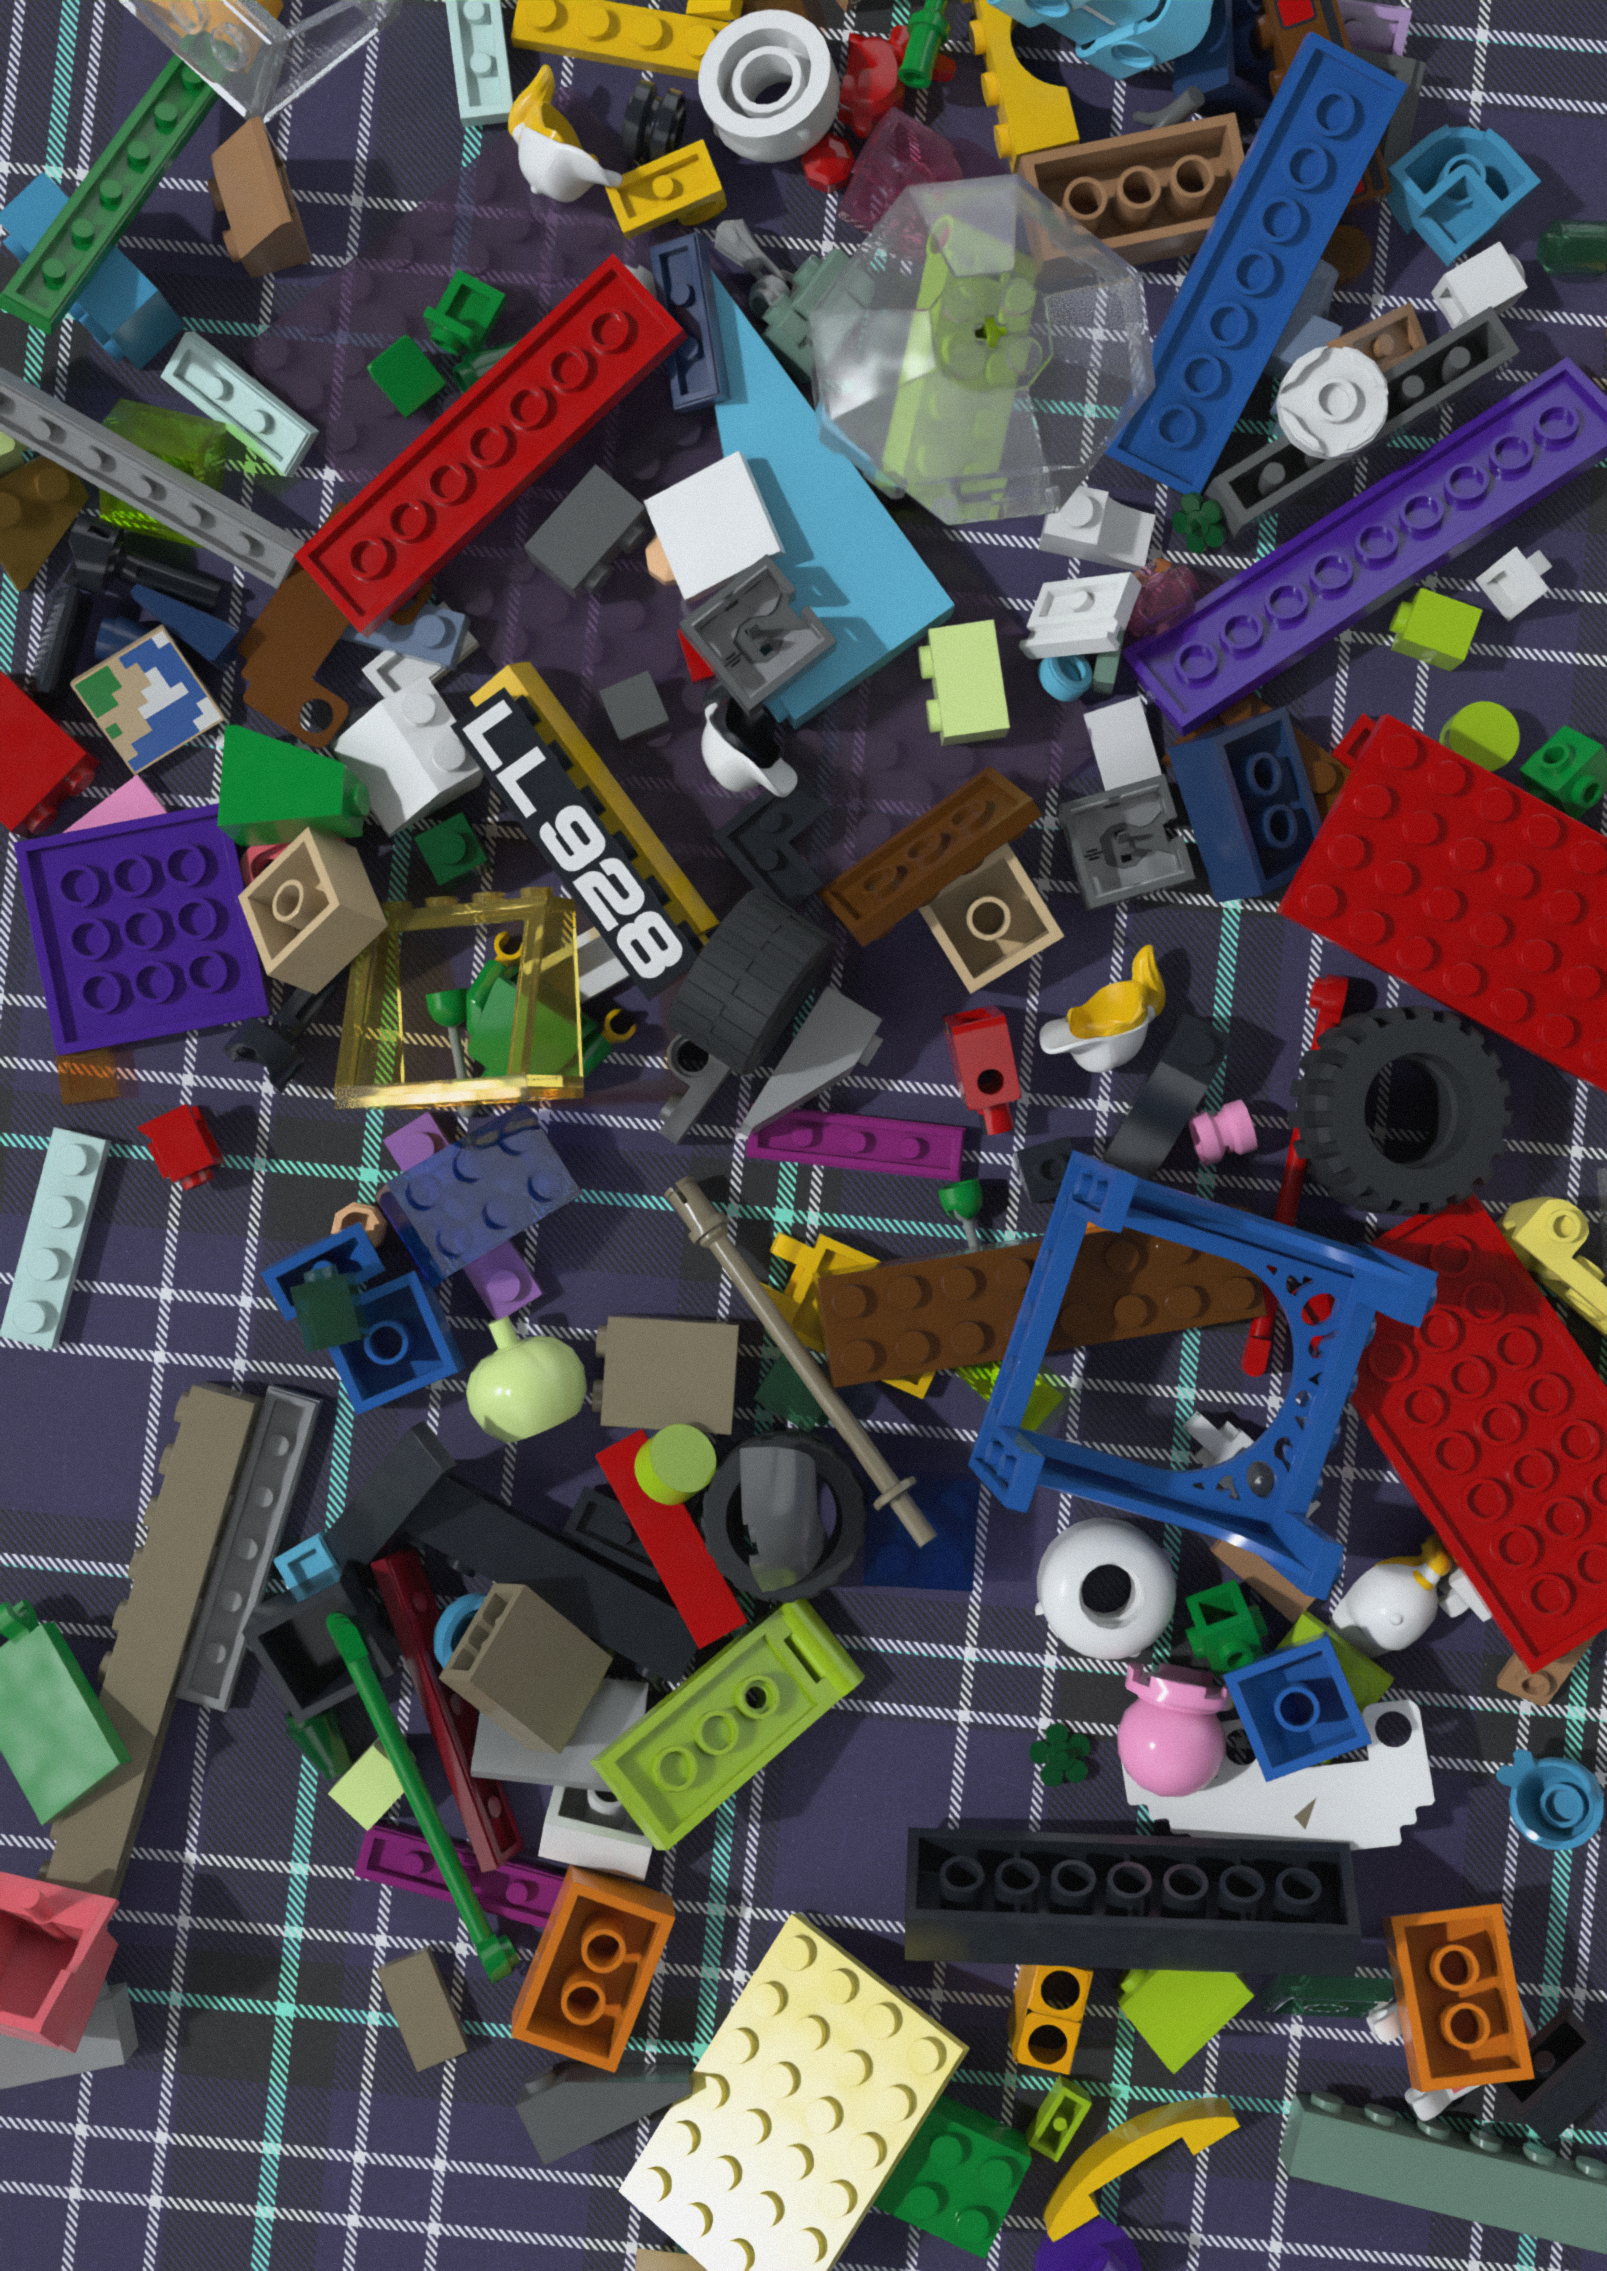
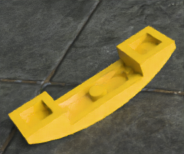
(1195, 2120)

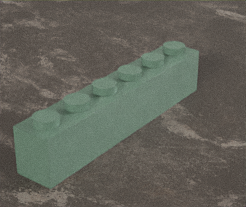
(1447, 2170)

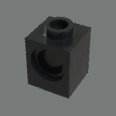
(1042, 1168)

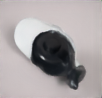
(740, 747)

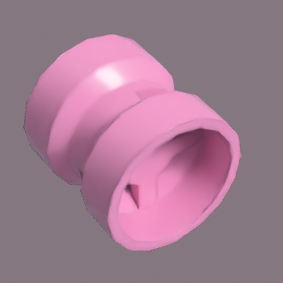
(1226, 1131)

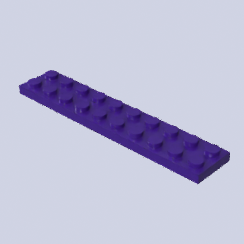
(1374, 547)

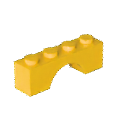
(1029, 111)

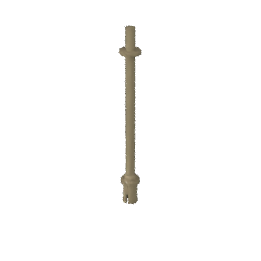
(711, 1232)

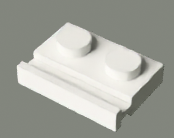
(1080, 615)

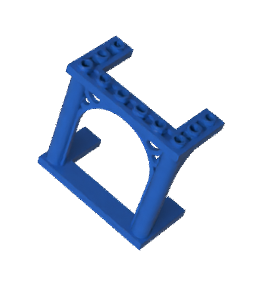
(1271, 1525)

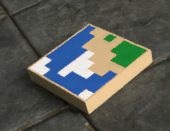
(148, 699)

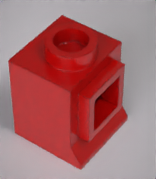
(183, 1146)

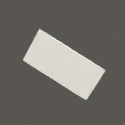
(1122, 743)

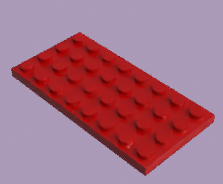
(1465, 896)
(1494, 1431)

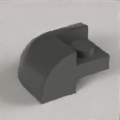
(780, 1514)

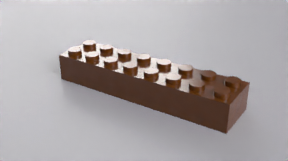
(965, 1301)

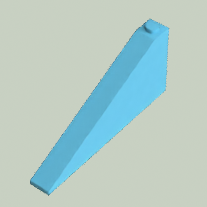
(835, 532)

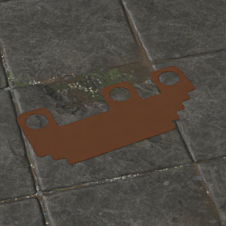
(290, 646)

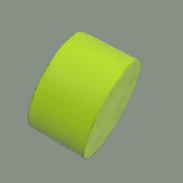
(1482, 734)
(675, 1464)

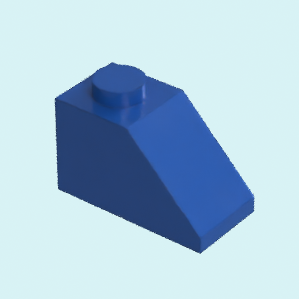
(347, 1249)

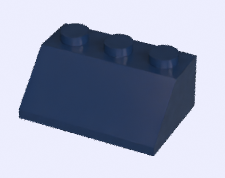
(1228, 64)
(1247, 803)

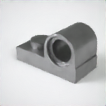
(683, 1111)

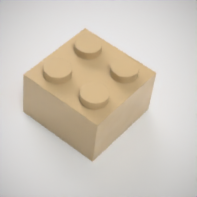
(312, 911)
(991, 920)

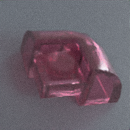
(894, 157)

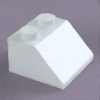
(408, 756)
(594, 1833)

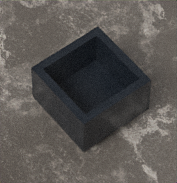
(297, 1647)

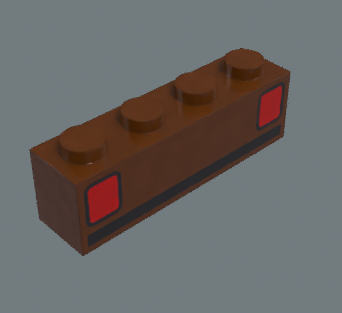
(1281, 30)

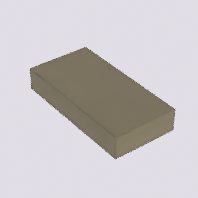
(423, 2008)

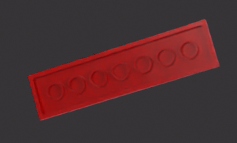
(490, 445)

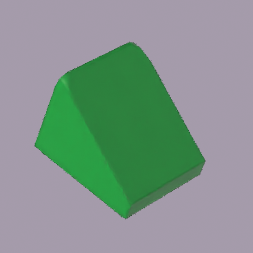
(406, 376)

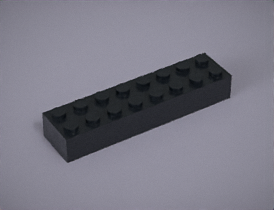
(1131, 1902)

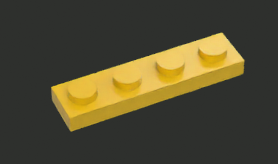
(615, 34)

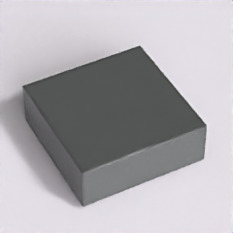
(634, 707)

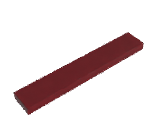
(448, 1714)

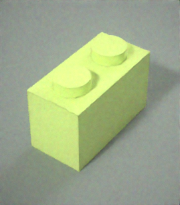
(965, 683)

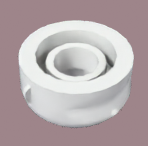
(750, 57)
(1113, 1633)

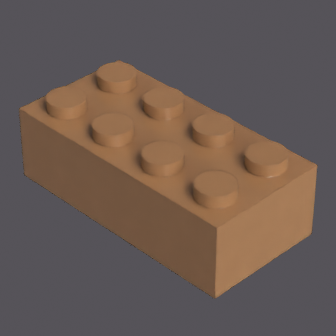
(1144, 190)

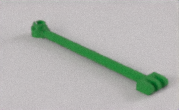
(494, 1953)

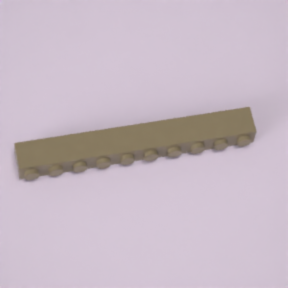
(157, 1629)

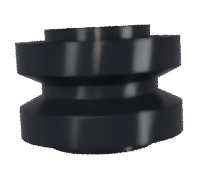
(653, 122)

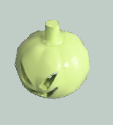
(525, 1385)

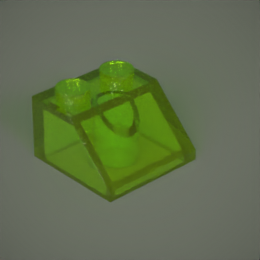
(178, 438)

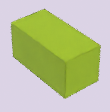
(1058, 2118)

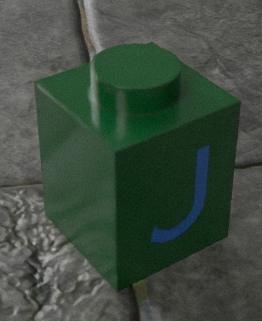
(454, 852)

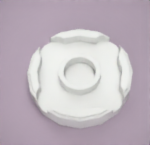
(1332, 402)

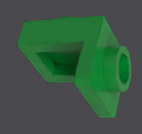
(464, 314)

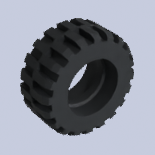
(1465, 1111)

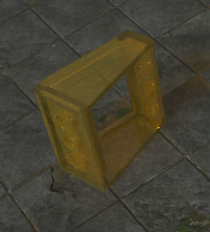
(546, 1019)

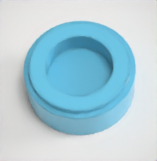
(1065, 676)

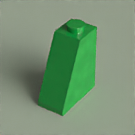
(279, 790)

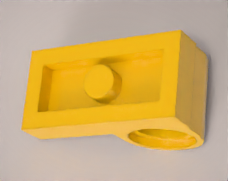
(669, 188)

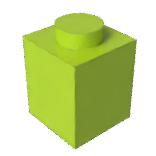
(1434, 629)

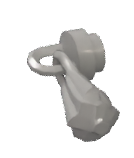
(738, 244)

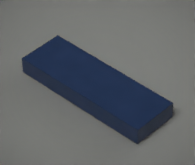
(688, 295)

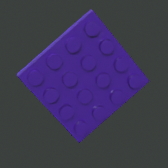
(141, 930)

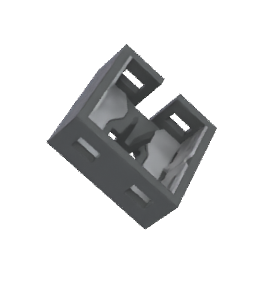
(759, 604)
(1096, 855)

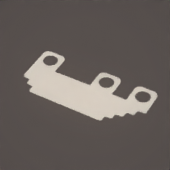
(1354, 1801)

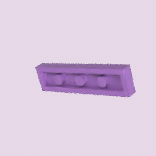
(503, 1275)

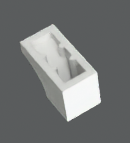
(1098, 530)

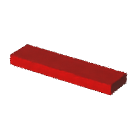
(674, 1548)

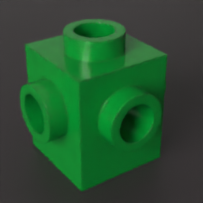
(1567, 772)
(1225, 1628)

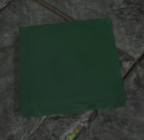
(1326, 1996)

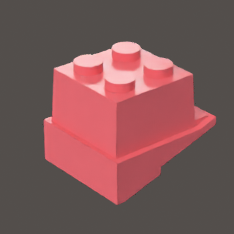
(51, 1959)

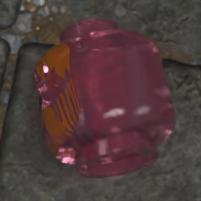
(1163, 599)

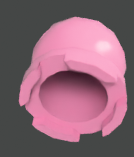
(1172, 1731)

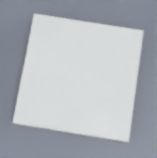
(713, 526)

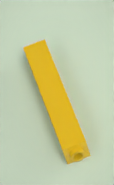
(621, 812)

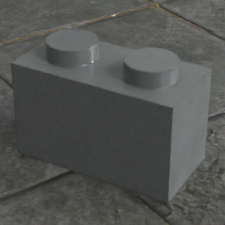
(588, 534)

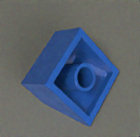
(1297, 1707)

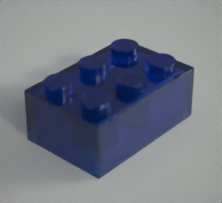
(477, 1194)

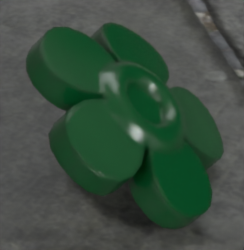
(1199, 522)
(1060, 1755)

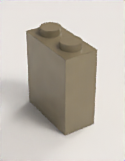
(667, 1373)
(527, 1668)

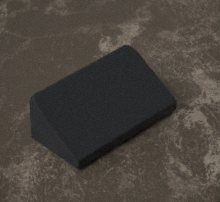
(60, 644)

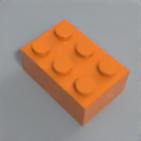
(593, 1967)
(1457, 1998)

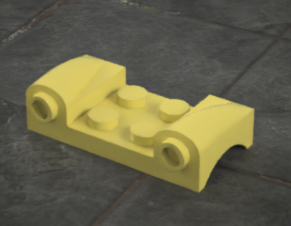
(1545, 1238)

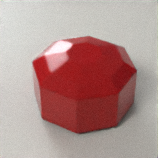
(828, 164)

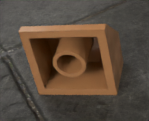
(258, 202)

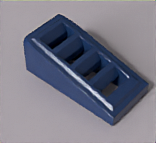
(204, 633)

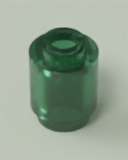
(1574, 248)

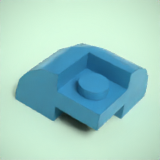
(1458, 188)

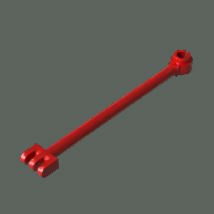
(1328, 998)

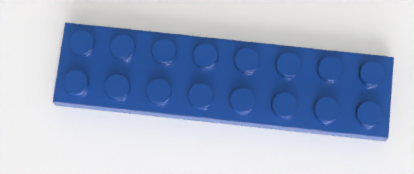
(1257, 260)

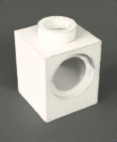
(1480, 282)

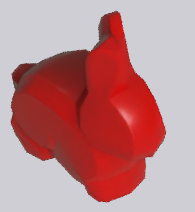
(872, 79)

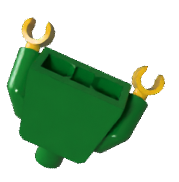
(491, 1015)

